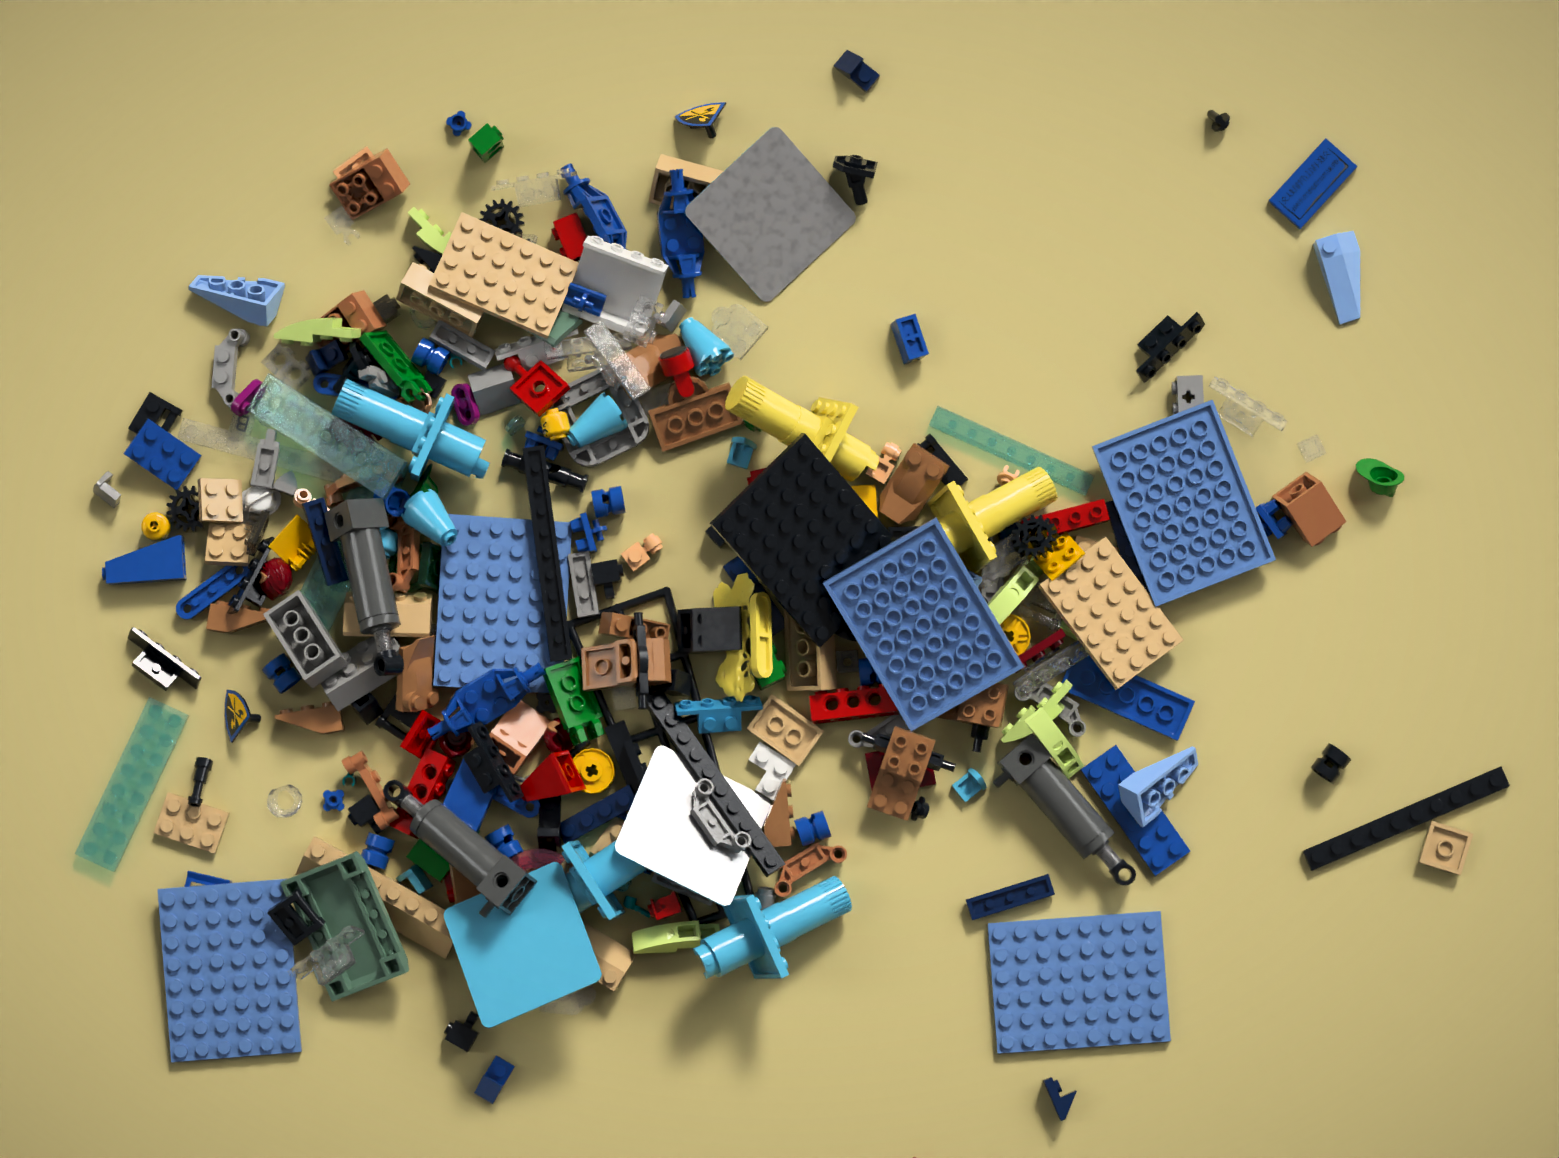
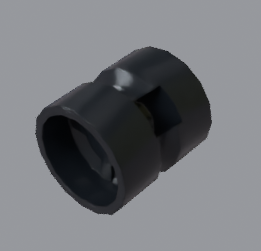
(1335, 757)

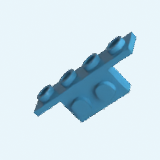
(718, 714)

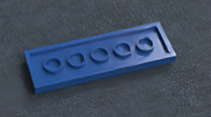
(1135, 700)
(1155, 842)

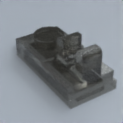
(258, 529)

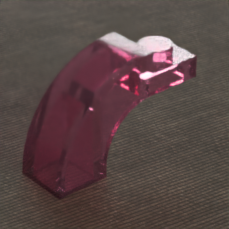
(537, 857)

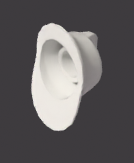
(258, 500)

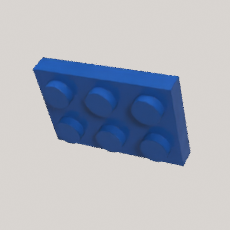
(162, 454)

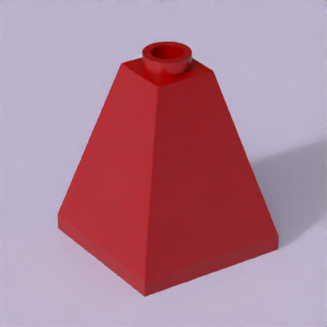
(553, 778)

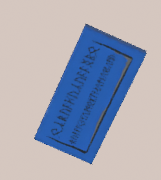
(1312, 183)

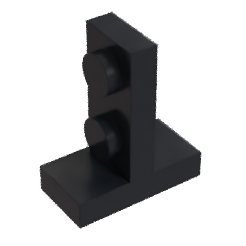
(549, 823)

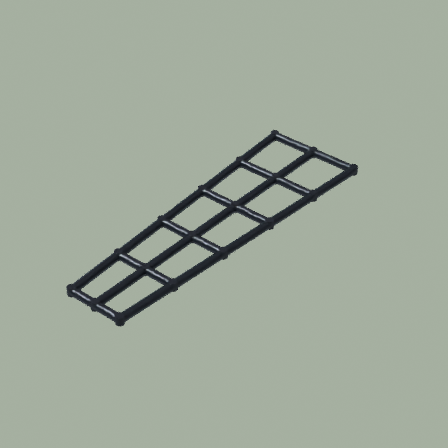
(619, 608)

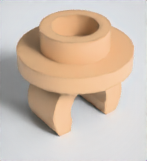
(1005, 477)

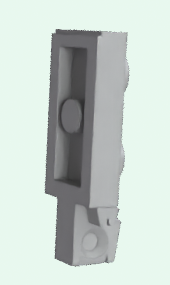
(379, 380)
(266, 461)

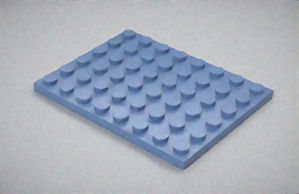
(1183, 503)
(493, 600)
(923, 624)
(227, 972)
(1079, 982)

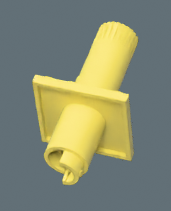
(785, 421)
(974, 522)

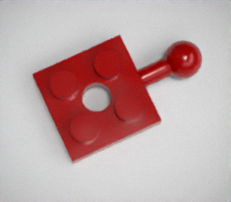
(538, 375)

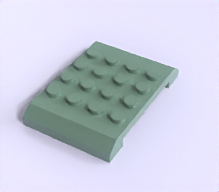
(344, 897)

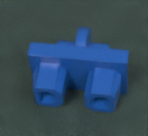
(585, 299)
(552, 449)
(1279, 527)
(588, 543)

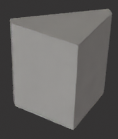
(492, 389)

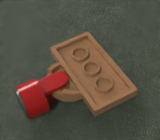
(691, 407)

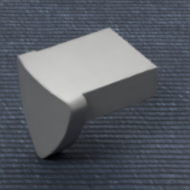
(673, 315)
(286, 484)
(105, 491)

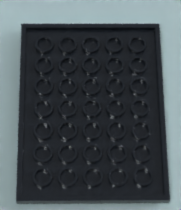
(800, 529)

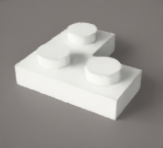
(776, 769)

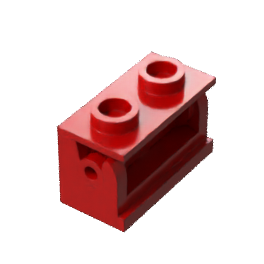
(571, 235)
(665, 906)

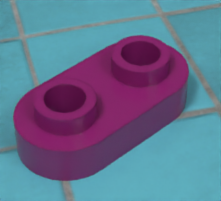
(243, 400)
(465, 404)

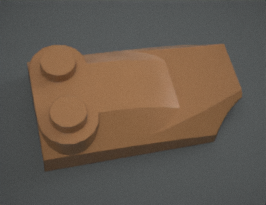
(647, 359)
(912, 485)
(415, 683)

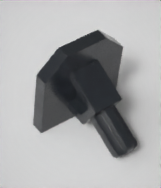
(856, 172)
(358, 361)

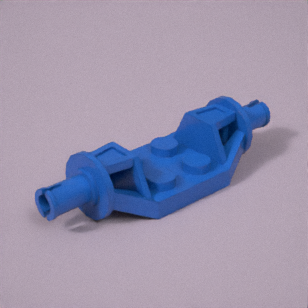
(597, 208)
(679, 236)
(485, 699)

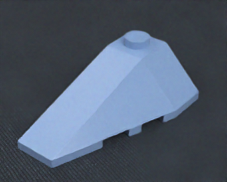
(1340, 267)
(249, 300)
(1150, 787)

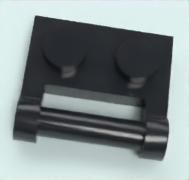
(153, 409)
(406, 718)
(291, 922)

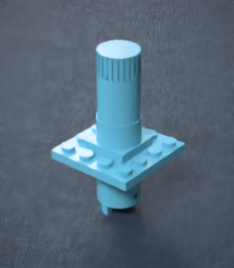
(413, 429)
(598, 876)
(758, 934)

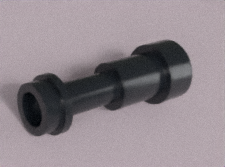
(202, 766)

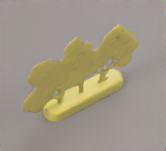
(729, 674)

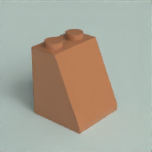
(1310, 509)

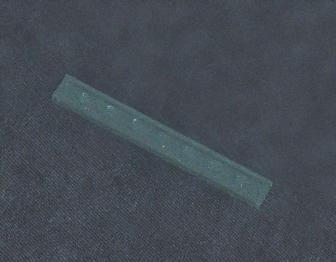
(1010, 450)

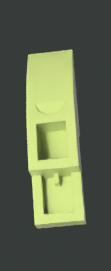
(429, 234)
(316, 330)
(1014, 590)
(1051, 707)
(1054, 742)
(670, 936)

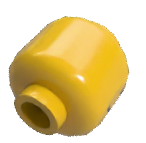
(555, 424)
(149, 523)

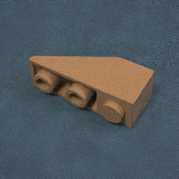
(223, 622)
(622, 626)
(321, 719)
(777, 821)

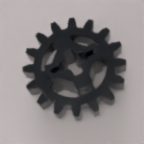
(506, 212)
(180, 510)
(1034, 537)

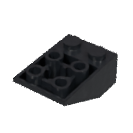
(709, 630)

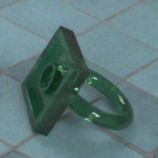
(428, 567)

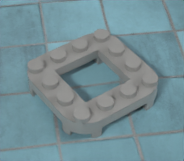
(615, 444)

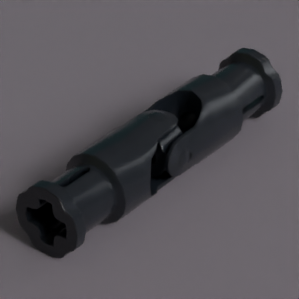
(560, 475)

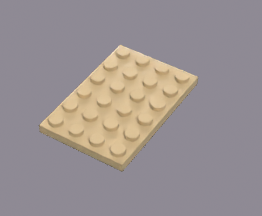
(504, 275)
(1111, 614)

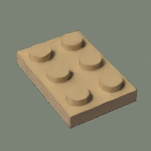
(785, 730)
(191, 825)

